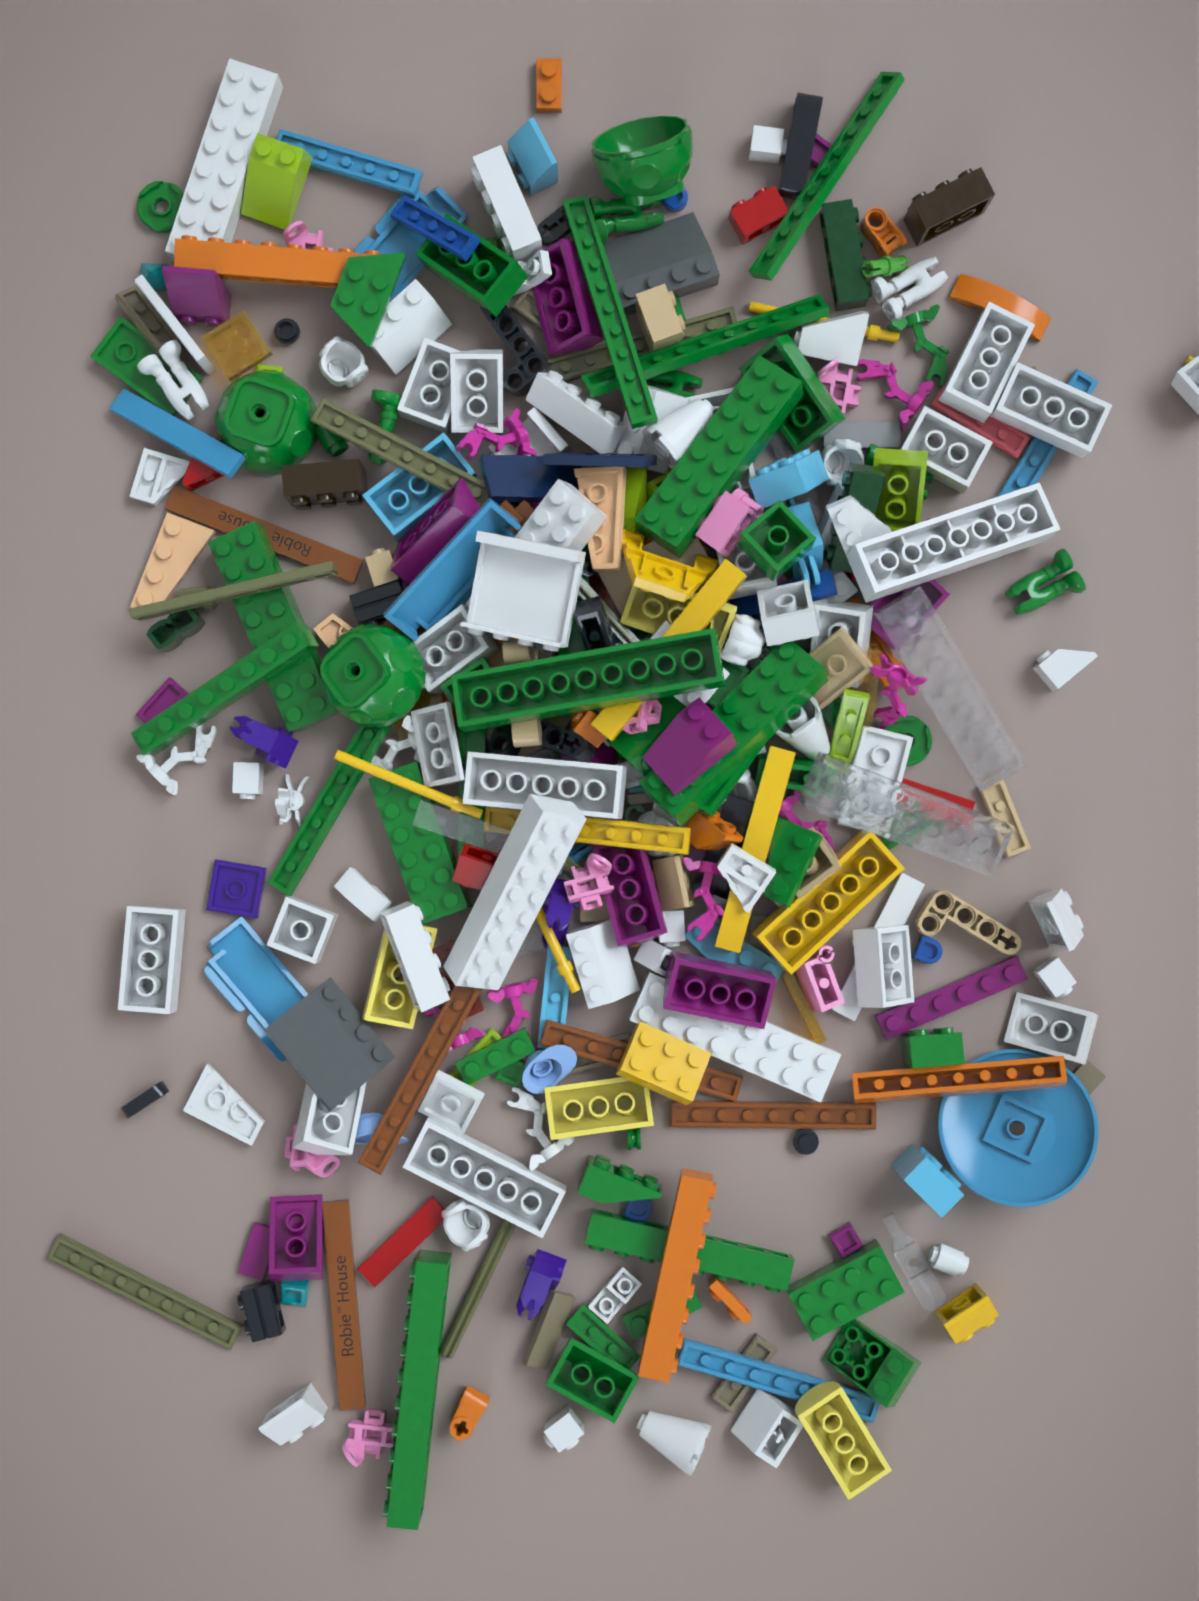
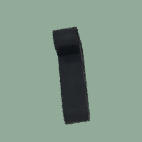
(800, 144)
(525, 359)
(549, 733)

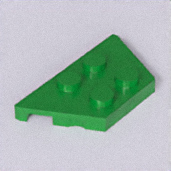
(366, 292)

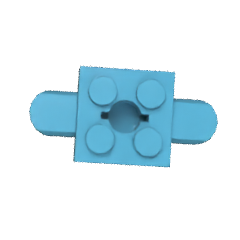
(812, 561)

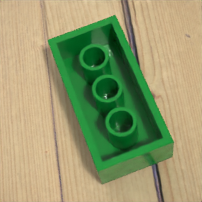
(485, 278)
(816, 411)
(844, 1290)

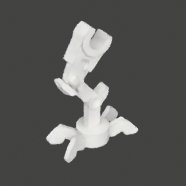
(202, 744)
(396, 746)
(290, 800)
(528, 1103)

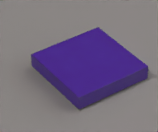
(236, 888)

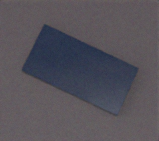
(598, 459)
(522, 477)

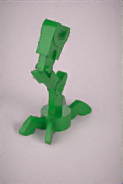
(938, 366)

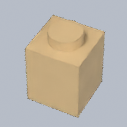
(379, 567)

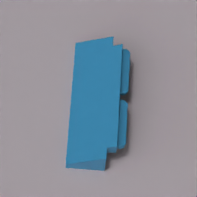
(398, 239)
(450, 575)
(252, 979)

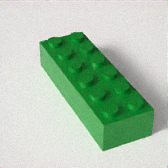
(422, 855)

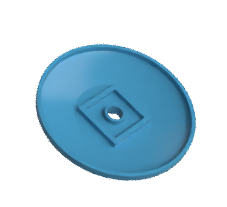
(1026, 1168)

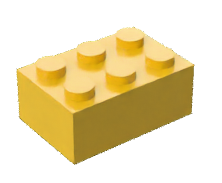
(663, 1063)

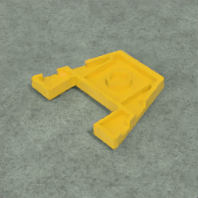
(661, 574)

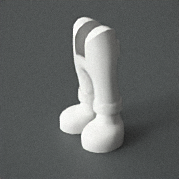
(915, 274)
(171, 355)

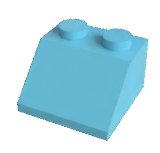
(532, 158)

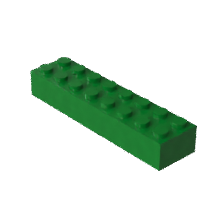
(719, 455)
(298, 688)
(753, 716)

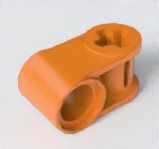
(884, 234)
(469, 1409)

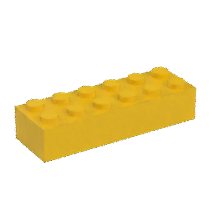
(799, 931)

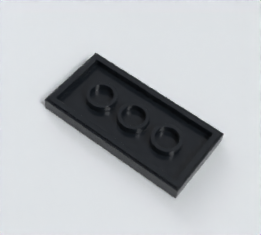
(737, 812)

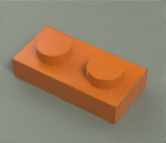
(549, 85)
(737, 1308)

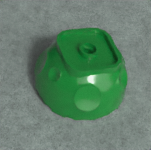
(644, 158)
(278, 437)
(387, 680)

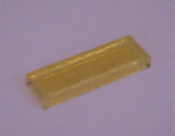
(871, 684)
(803, 1007)

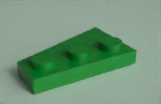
(791, 856)

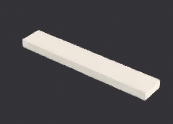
(894, 913)

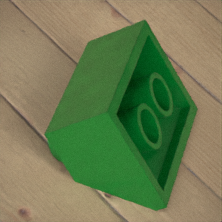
(634, 746)
(591, 1379)

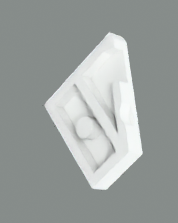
(157, 476)
(854, 522)
(745, 875)

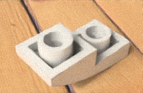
(537, 269)
(362, 894)
(614, 1295)

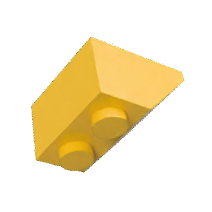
(967, 1313)

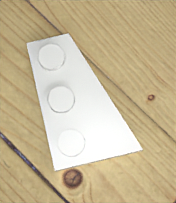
(223, 1107)

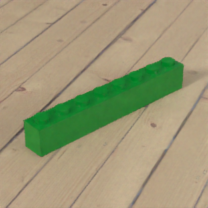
(225, 689)
(719, 1256)

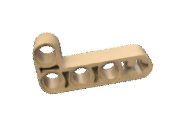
(528, 732)
(971, 925)

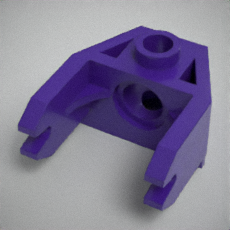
(271, 744)
(558, 911)
(542, 1276)

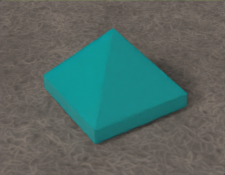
(154, 275)

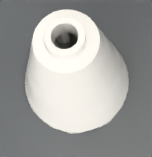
(678, 430)
(806, 730)
(675, 1438)

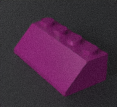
(566, 304)
(433, 531)
(634, 900)
(718, 990)

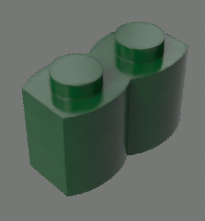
(171, 632)

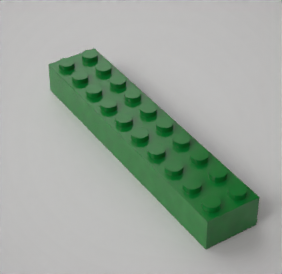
(588, 680)
(418, 1391)

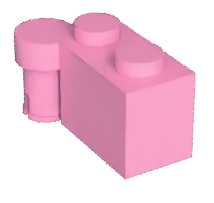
(728, 520)
(819, 981)

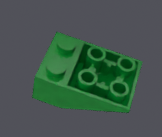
(615, 1184)
(872, 1362)

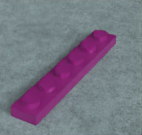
(951, 997)

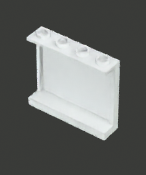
(524, 591)

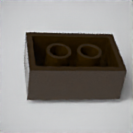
(948, 205)
(324, 483)

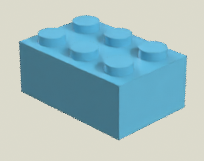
(788, 477)
(928, 1179)

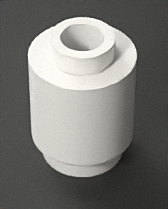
(948, 1260)

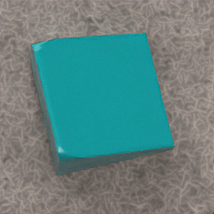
(295, 1292)

